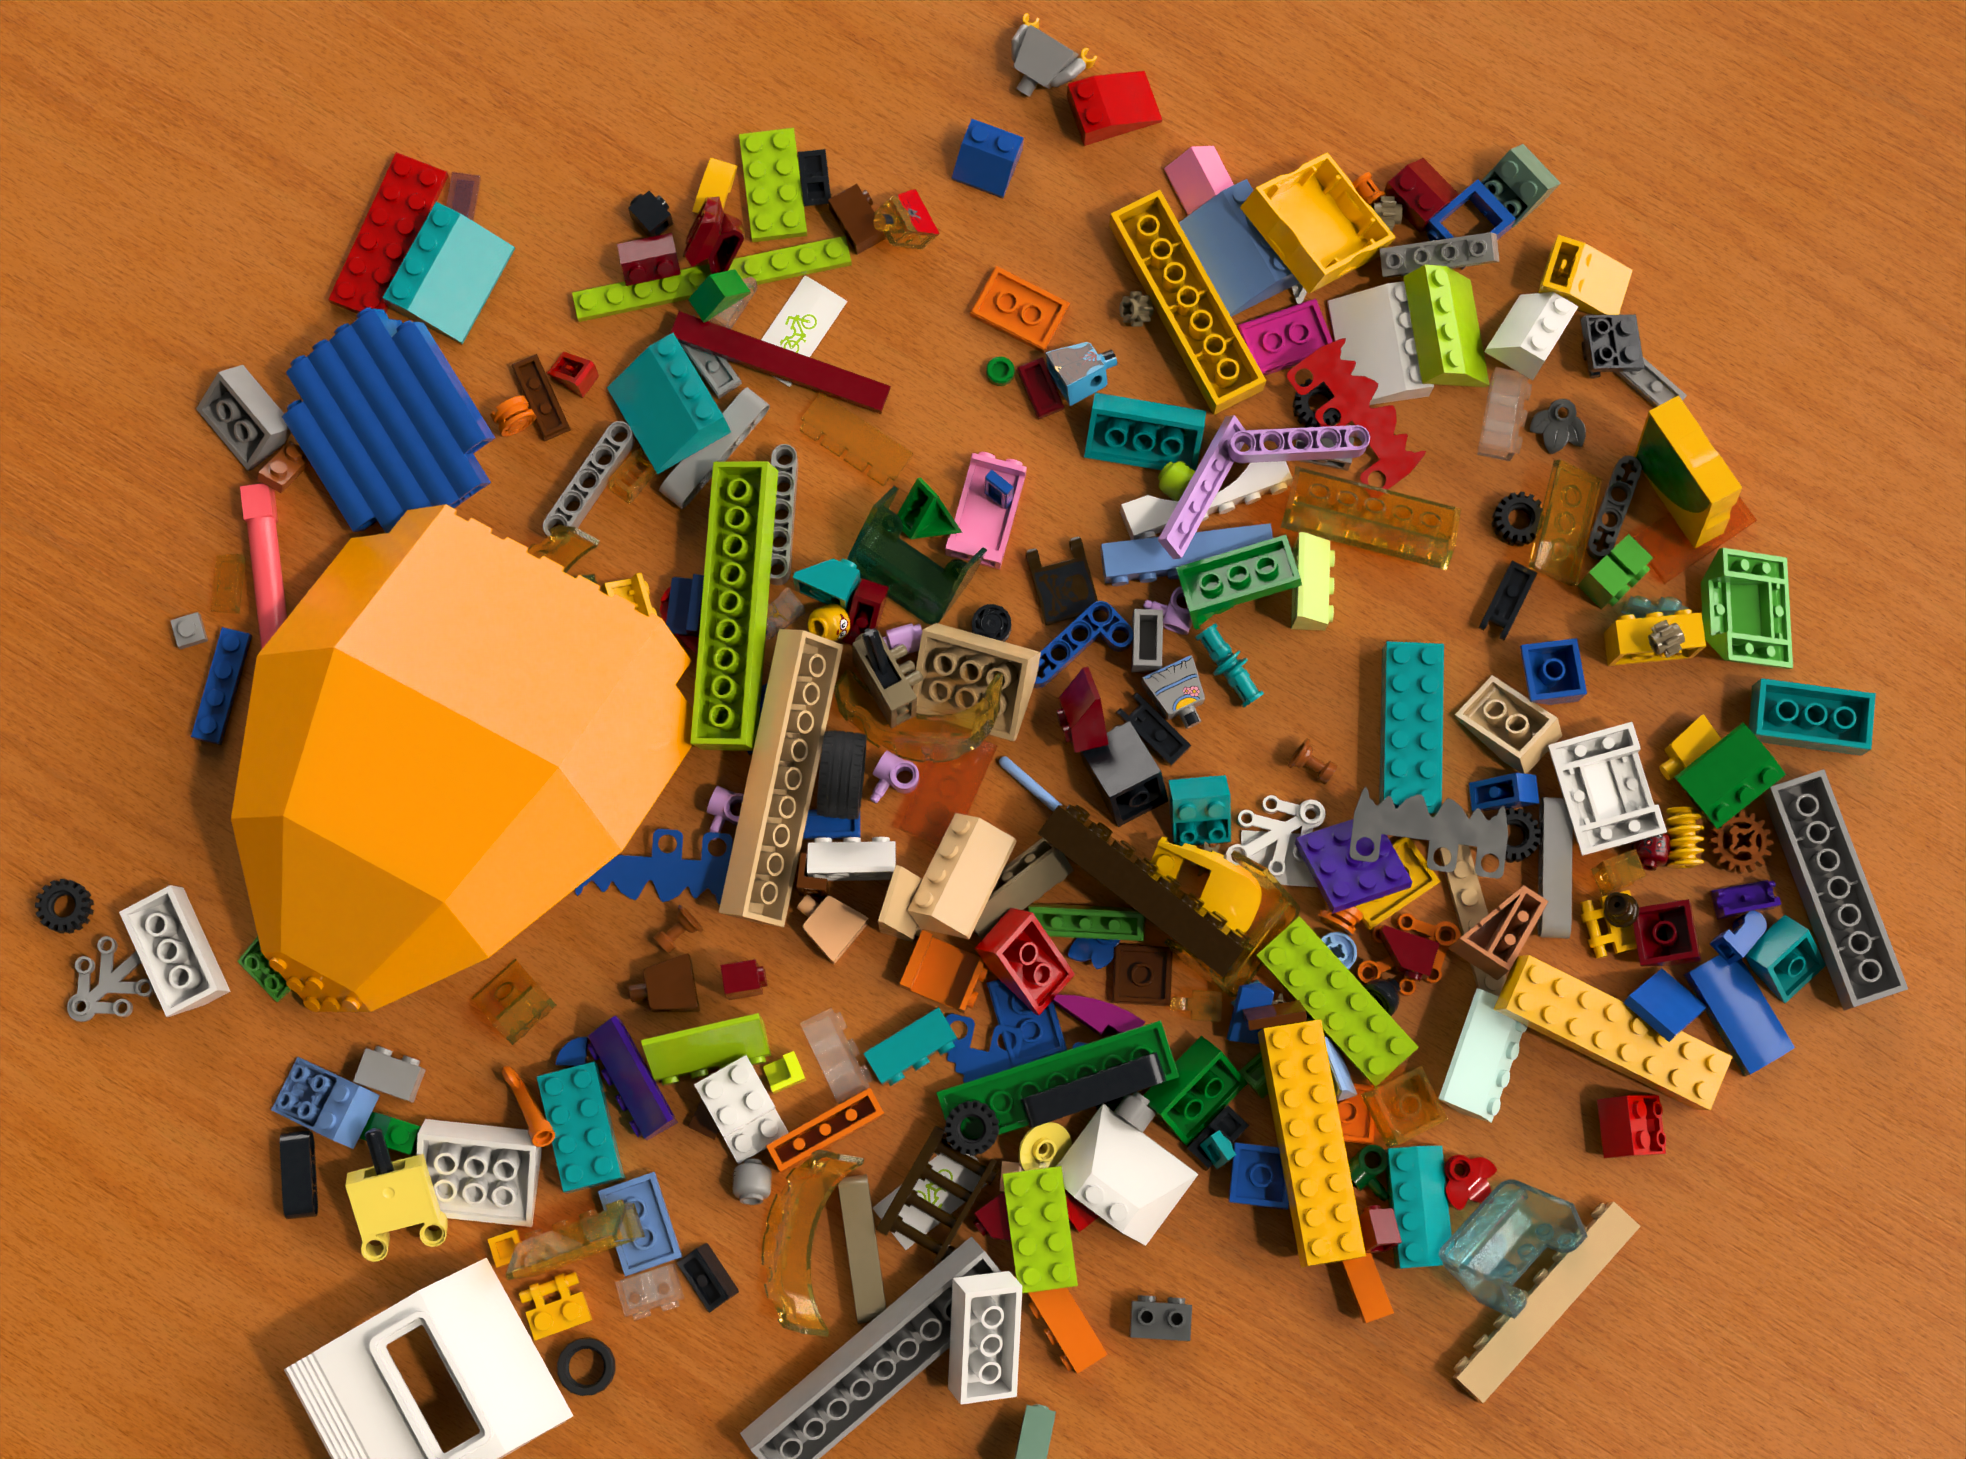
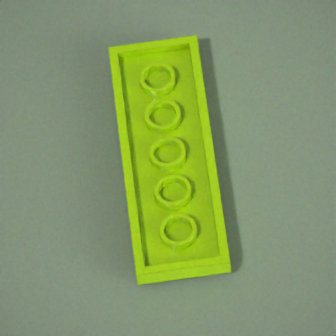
(1337, 998)

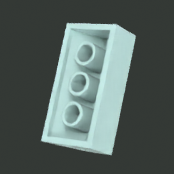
(1482, 1059)

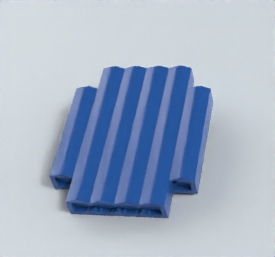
(386, 421)

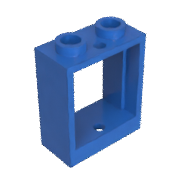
(1484, 202)

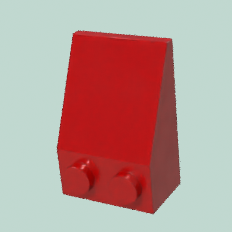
(1112, 105)
(1025, 959)

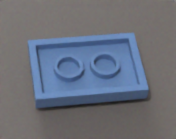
(660, 1239)

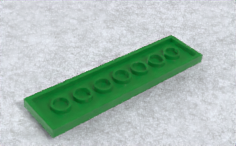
(1006, 1088)

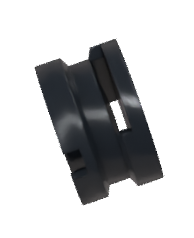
(992, 622)

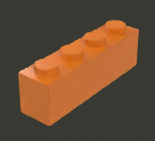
(825, 1130)
(1067, 1328)

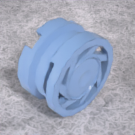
(1342, 947)

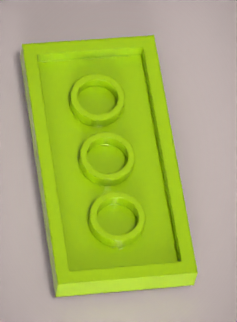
(773, 185)
(1040, 1229)

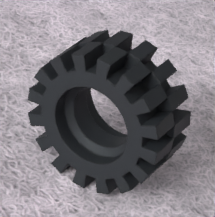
(1306, 415)
(1502, 523)
(1530, 832)
(52, 893)
(959, 1141)

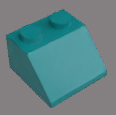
(829, 582)
(1785, 958)

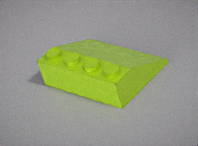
(1445, 327)
(706, 1048)

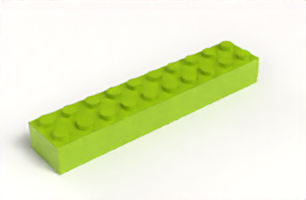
(734, 606)

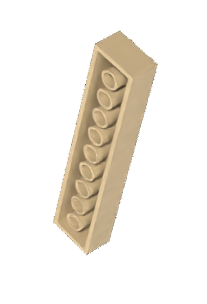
(781, 778)

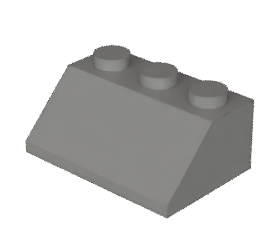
(244, 416)

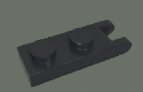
(1509, 597)
(1155, 731)

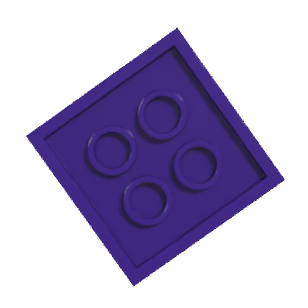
(1346, 880)

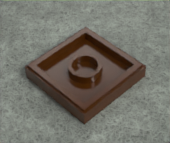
(1142, 975)

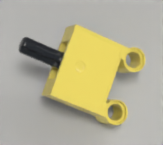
(393, 1198)

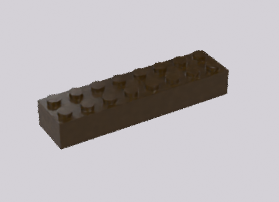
(1147, 890)

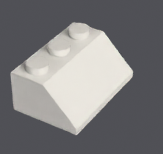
(1531, 331)
(851, 859)

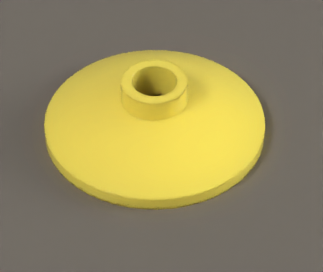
(1055, 1143)

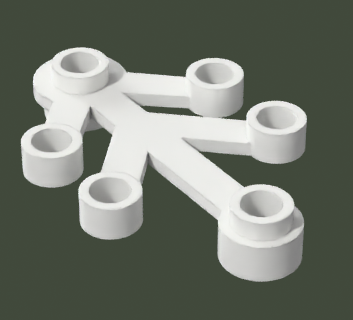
(1279, 830)

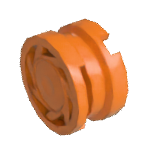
(513, 416)
(1341, 921)

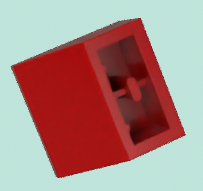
(1631, 1126)

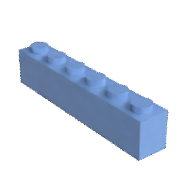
(1148, 559)

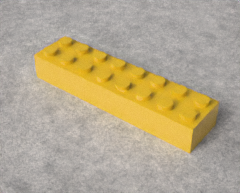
(1187, 302)
(1611, 1033)
(1311, 1143)

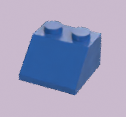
(987, 158)
(1553, 672)

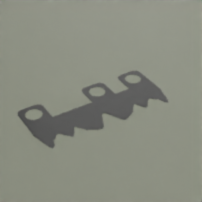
(1444, 830)

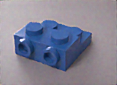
(1258, 1177)

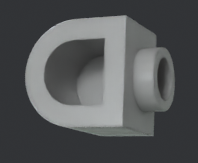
(1135, 1110)

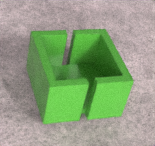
(1614, 573)

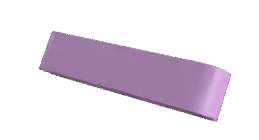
(1310, 436)

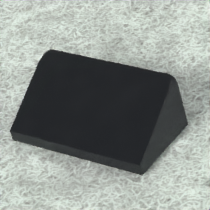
(708, 1277)

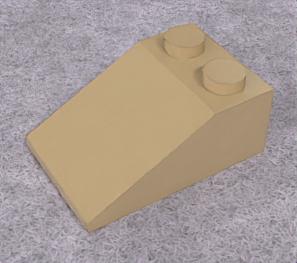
(1510, 724)
(894, 917)

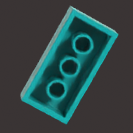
(1812, 716)
(582, 1127)

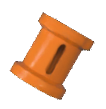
(1367, 189)

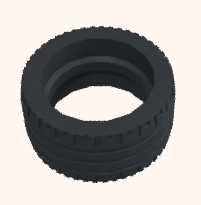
(841, 775)

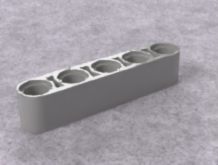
(591, 469)
(697, 469)
(784, 501)
(1555, 868)

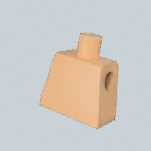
(831, 925)

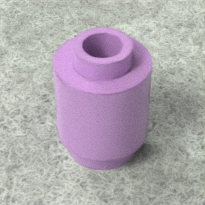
(907, 635)

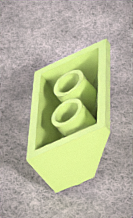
(1311, 600)

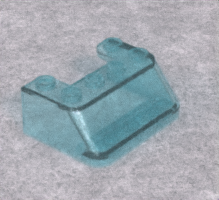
(1505, 1239)

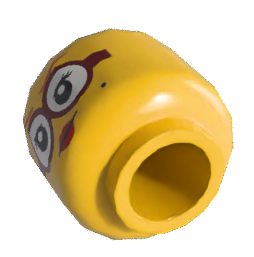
(829, 622)

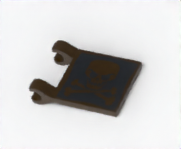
(1063, 587)

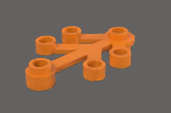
(1421, 927)

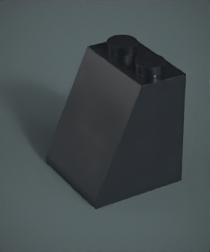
(1125, 775)

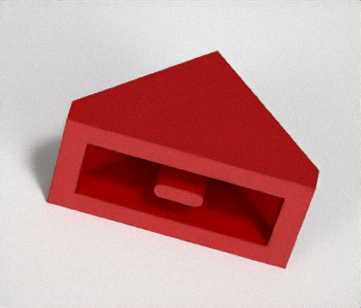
(574, 373)

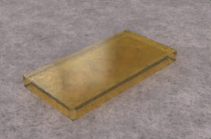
(1565, 522)

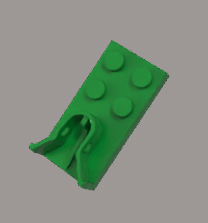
(1237, 577)

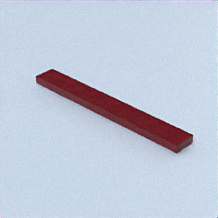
(780, 362)

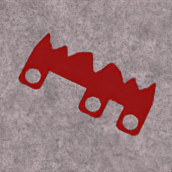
(1353, 401)

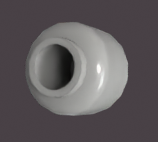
(752, 1182)

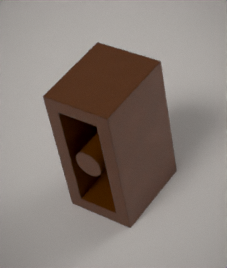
(855, 217)

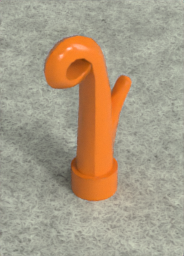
(539, 1128)

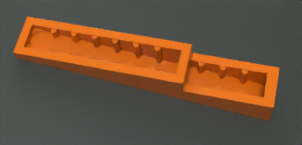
(1367, 1288)

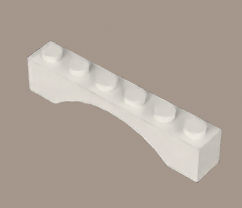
(1150, 514)

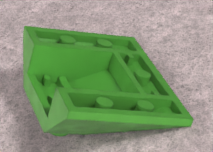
(1748, 608)

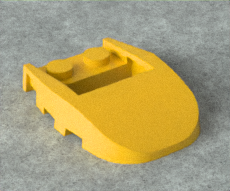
(1229, 888)

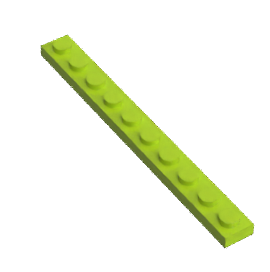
(763, 267)

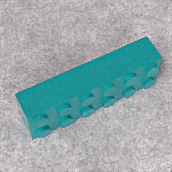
(1412, 723)

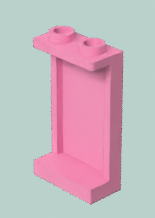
(980, 517)

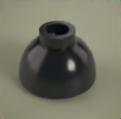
(1385, 993)

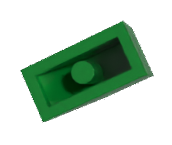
(397, 1133)

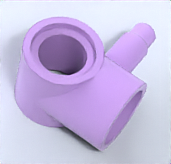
(1175, 618)
(887, 771)
(721, 806)

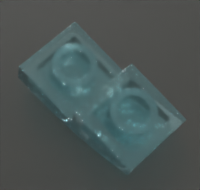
(1641, 606)

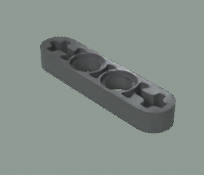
(1613, 507)

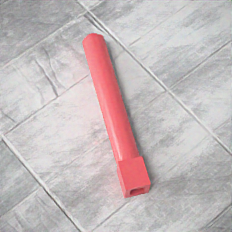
(261, 520)

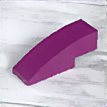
(1098, 1014)

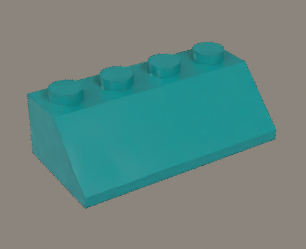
(1143, 432)
(1419, 1203)

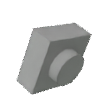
(189, 630)

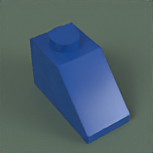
(1509, 790)

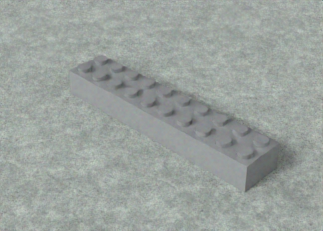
(867, 1367)

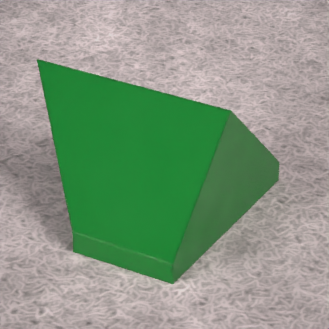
(925, 513)

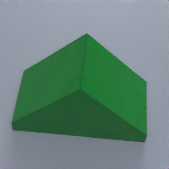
(718, 293)

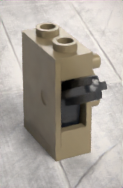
(885, 677)

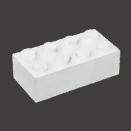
(984, 1337)

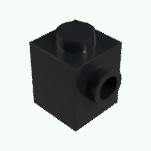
(650, 214)

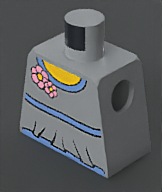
(1176, 691)

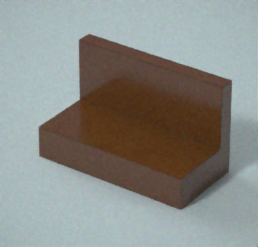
(810, 885)

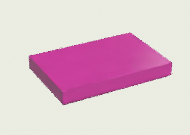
(1285, 336)

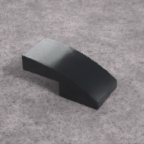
(814, 177)
(1228, 1123)

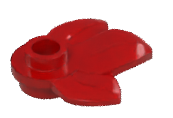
(1472, 1182)

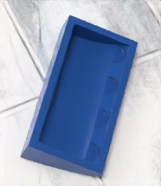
(1739, 1013)

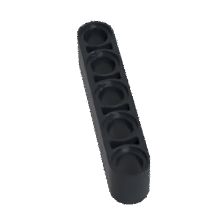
(1093, 1090)

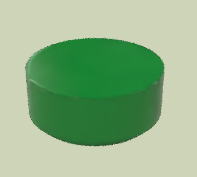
(1000, 371)

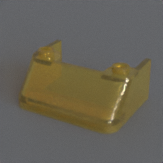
(1273, 916)

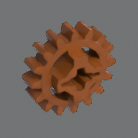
(1748, 849)

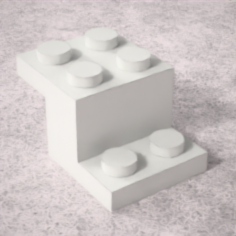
(741, 1109)

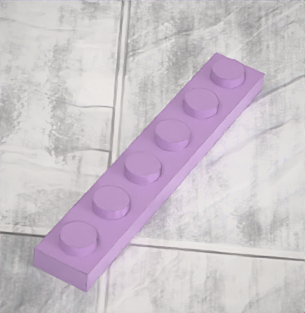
(1200, 490)

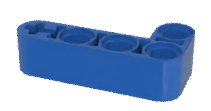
(1075, 648)

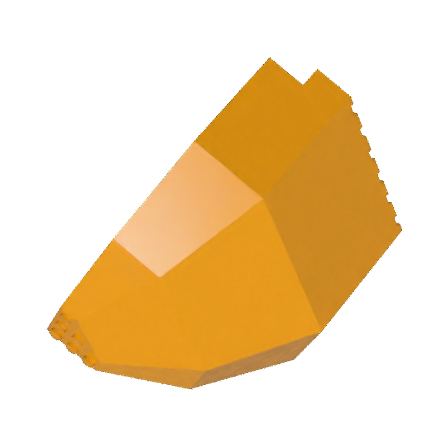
(443, 756)

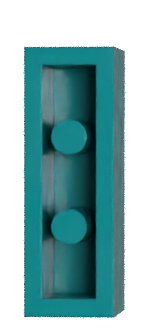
(911, 1047)

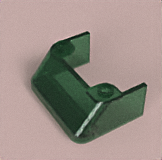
(911, 577)

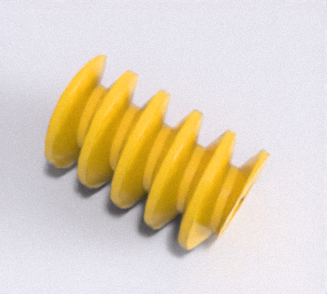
(1684, 837)

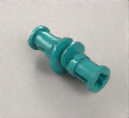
(1229, 665)

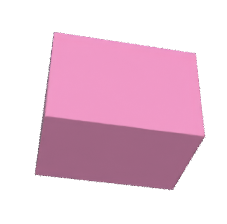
(1197, 177)

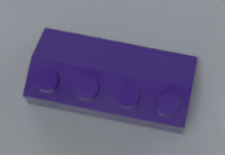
(632, 1079)

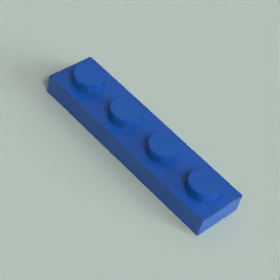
(221, 686)

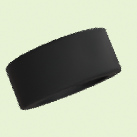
(564, 1360)

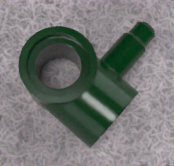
(1365, 1176)

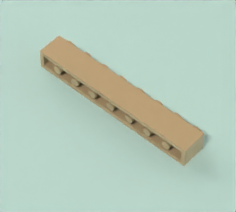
(1546, 1302)

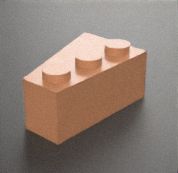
(1502, 934)

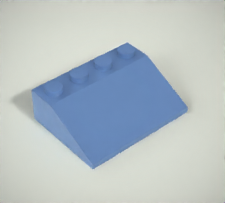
(1235, 252)

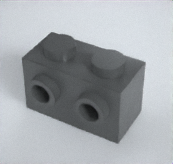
(1160, 1320)

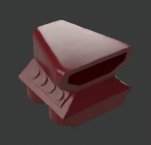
(714, 237)

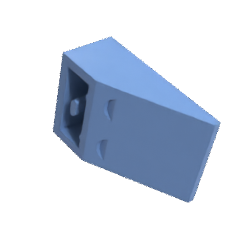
(325, 1102)

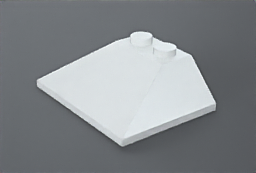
(1606, 789)
(1124, 1175)

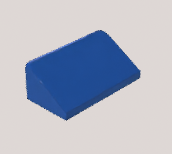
(1248, 997)

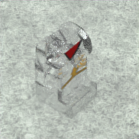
(783, 612)

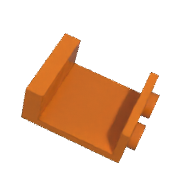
(943, 973)

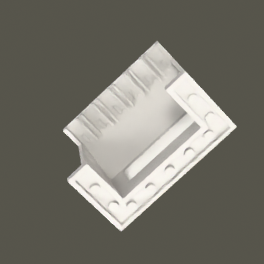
(367, 1408)

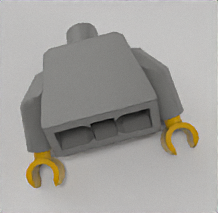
(1044, 58)

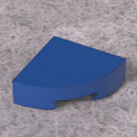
(573, 1053)

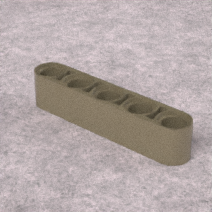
(862, 1247)

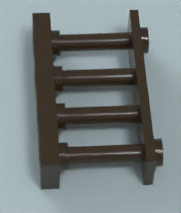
(908, 1196)

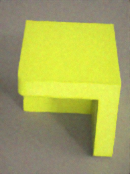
(784, 1073)

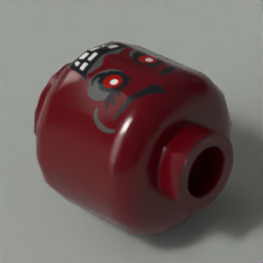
(1653, 851)

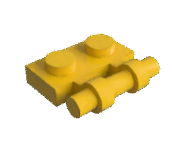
(1621, 938)
(558, 1315)

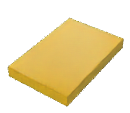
(1422, 881)

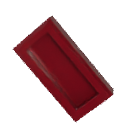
(1040, 388)

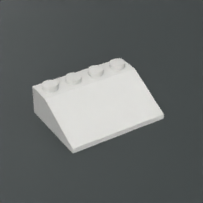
(1380, 341)
(481, 1171)

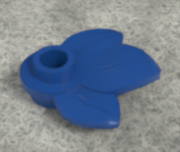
(1097, 950)

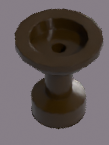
(1621, 909)

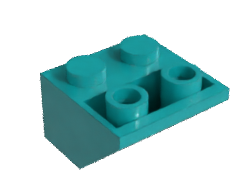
(1200, 810)

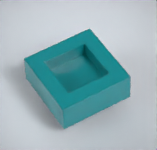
(1218, 1149)

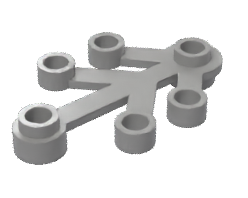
(108, 983)

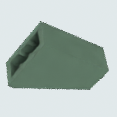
(1035, 1433)

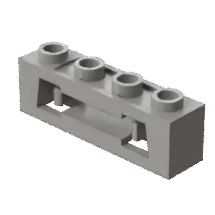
(1448, 252)

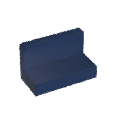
(685, 605)

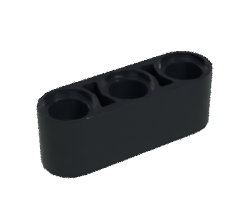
(298, 1174)

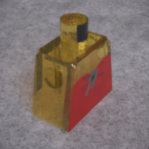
(906, 221)

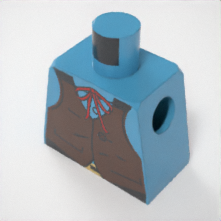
(1079, 370)

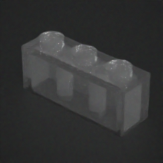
(1504, 414)
(836, 1055)

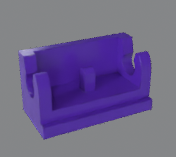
(1744, 898)

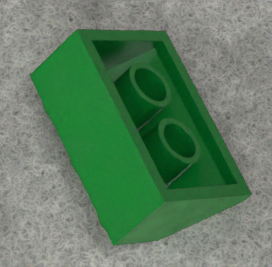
(1730, 775)
(1199, 1093)

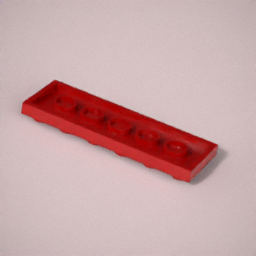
(387, 233)

